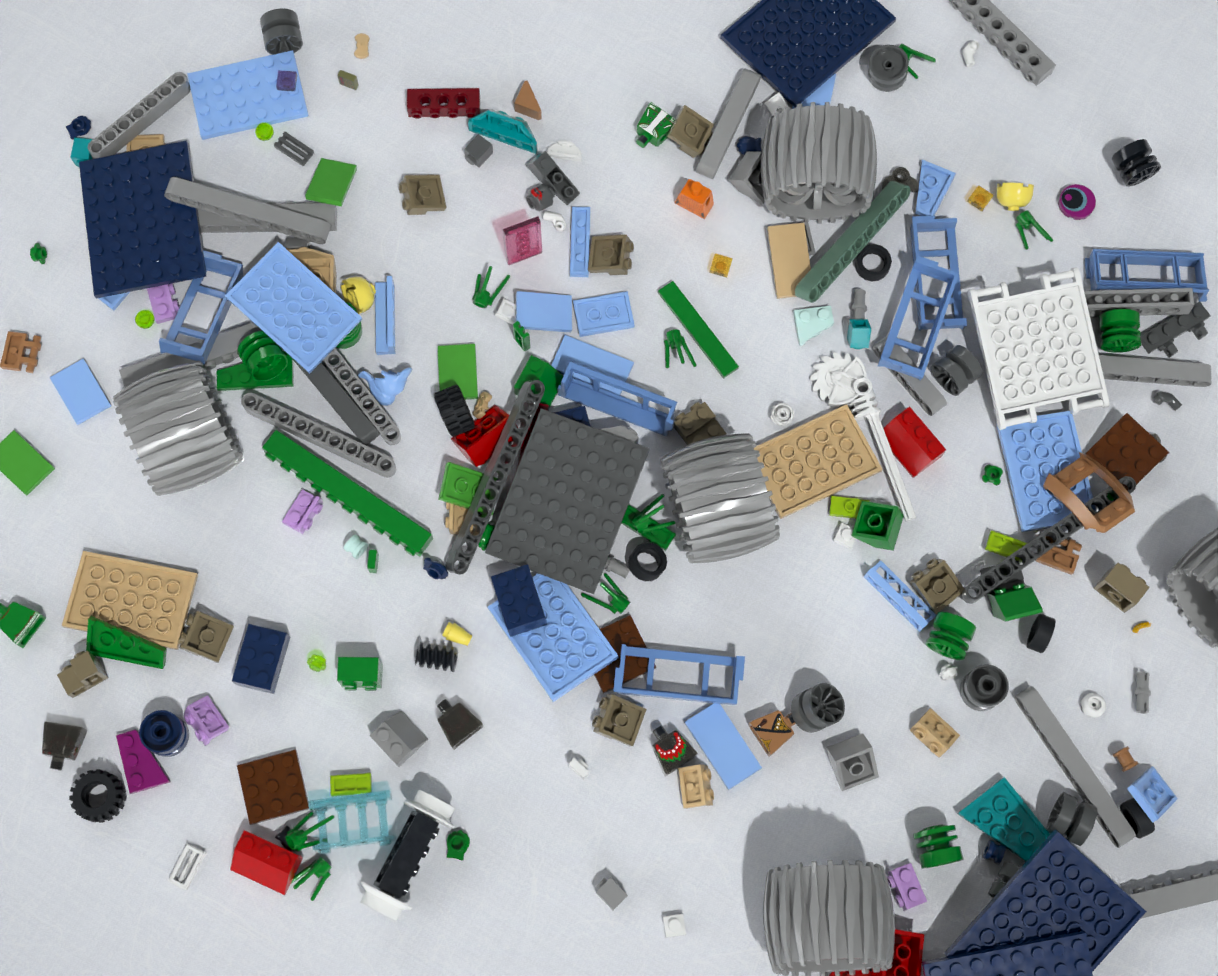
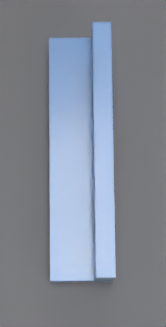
(385, 316)
(896, 599)

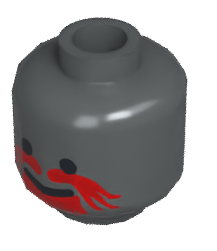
(540, 197)

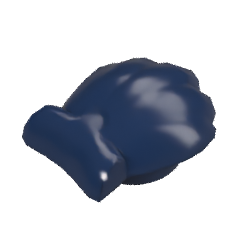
(79, 127)
(749, 144)
(435, 569)

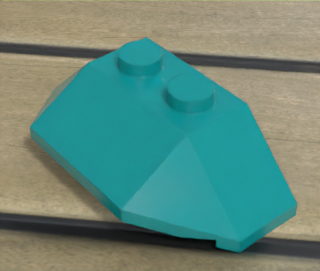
(505, 129)

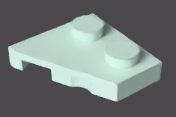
(812, 322)

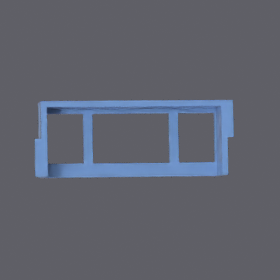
(930, 224)
(1155, 258)
(215, 264)
(931, 269)
(616, 405)
(738, 672)

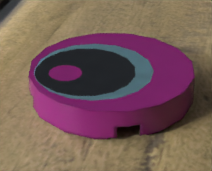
(1077, 202)

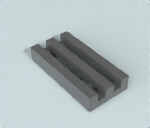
(282, 140)

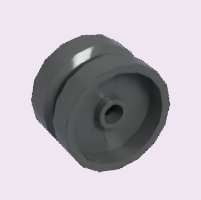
(888, 68)

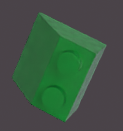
(540, 370)
(878, 525)
(1014, 602)

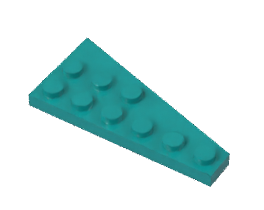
(1006, 819)

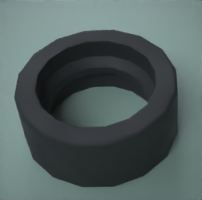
(877, 250)
(655, 551)
(1041, 633)
(1137, 818)

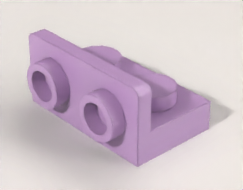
(163, 302)
(302, 512)
(205, 720)
(906, 887)

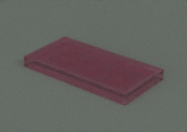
(522, 240)

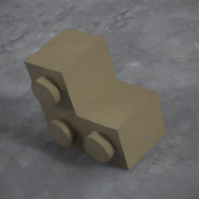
(82, 674)

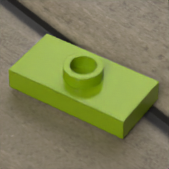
(845, 507)
(1003, 544)
(350, 784)

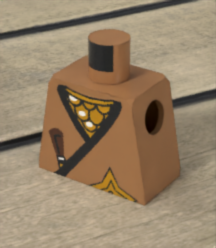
(772, 730)

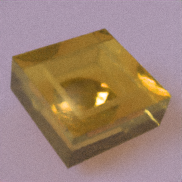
(980, 198)
(721, 265)

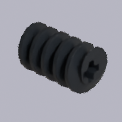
(436, 657)

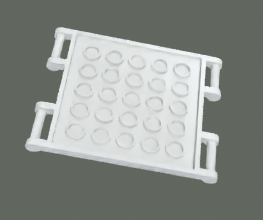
(1038, 348)

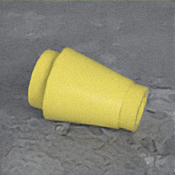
(456, 634)

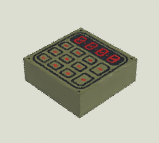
(348, 80)

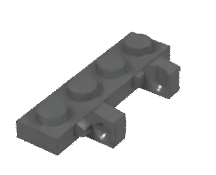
(1164, 334)

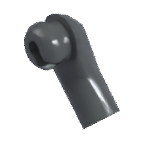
(1167, 397)

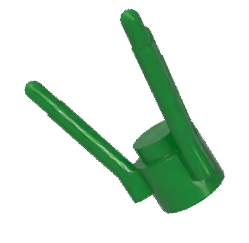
(910, 52)
(1027, 221)
(481, 297)
(675, 340)
(641, 520)
(619, 601)
(297, 838)
(318, 868)

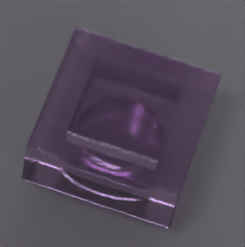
(286, 80)

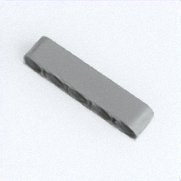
(922, 391)

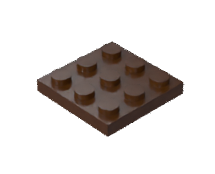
(1128, 450)
(621, 633)
(273, 787)

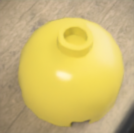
(1014, 195)
(358, 293)

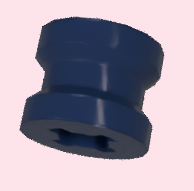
(994, 852)

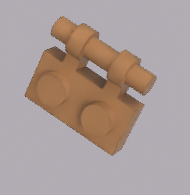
(15, 349)
(1062, 559)

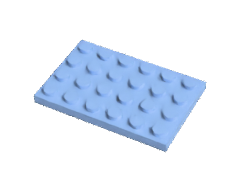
(245, 95)
(293, 307)
(1033, 453)
(564, 649)

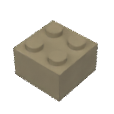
(1121, 587)

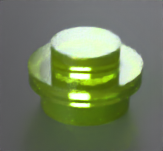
(264, 131)
(144, 319)
(316, 663)

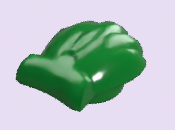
(486, 537)
(457, 845)

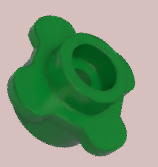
(38, 253)
(992, 470)

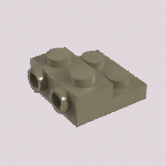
(691, 131)
(422, 194)
(610, 254)
(698, 424)
(936, 585)
(205, 636)
(618, 719)

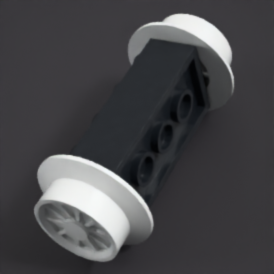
(406, 854)

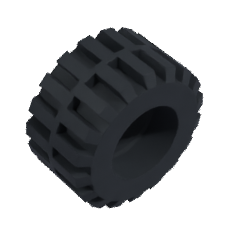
(454, 410)
(83, 788)

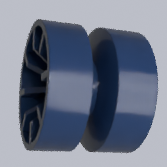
(164, 733)

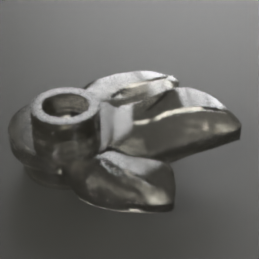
(907, 179)

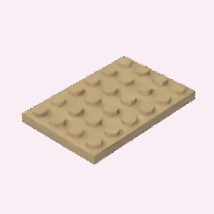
(816, 461)
(131, 596)

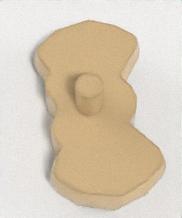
(362, 46)
(482, 404)

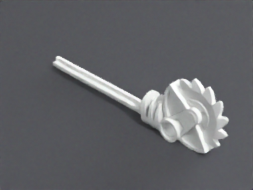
(840, 383)

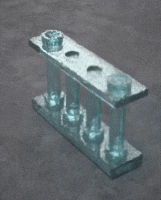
(340, 804)

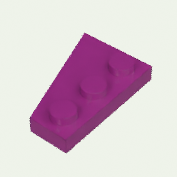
(139, 764)

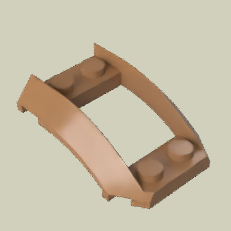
(1076, 472)

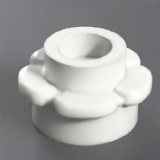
(948, 672)

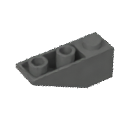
(552, 176)

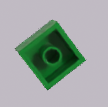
(360, 673)

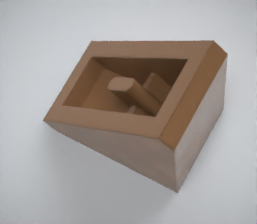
(527, 103)

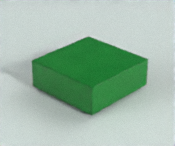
(373, 561)

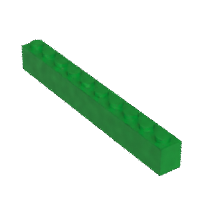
(347, 493)

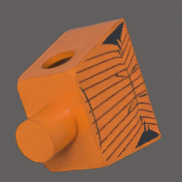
(696, 198)

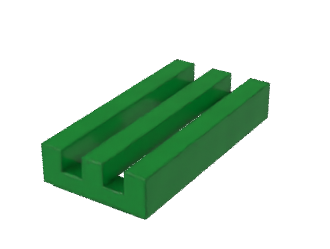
(519, 333)

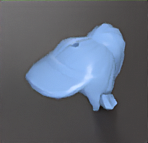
(386, 388)

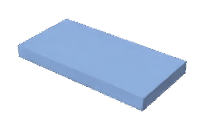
(594, 359)
(723, 745)

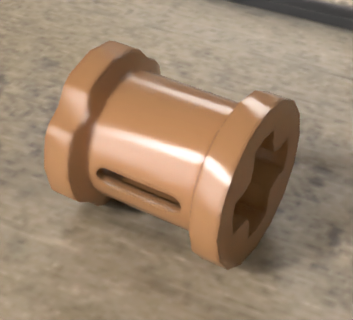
(1125, 759)

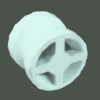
(355, 546)

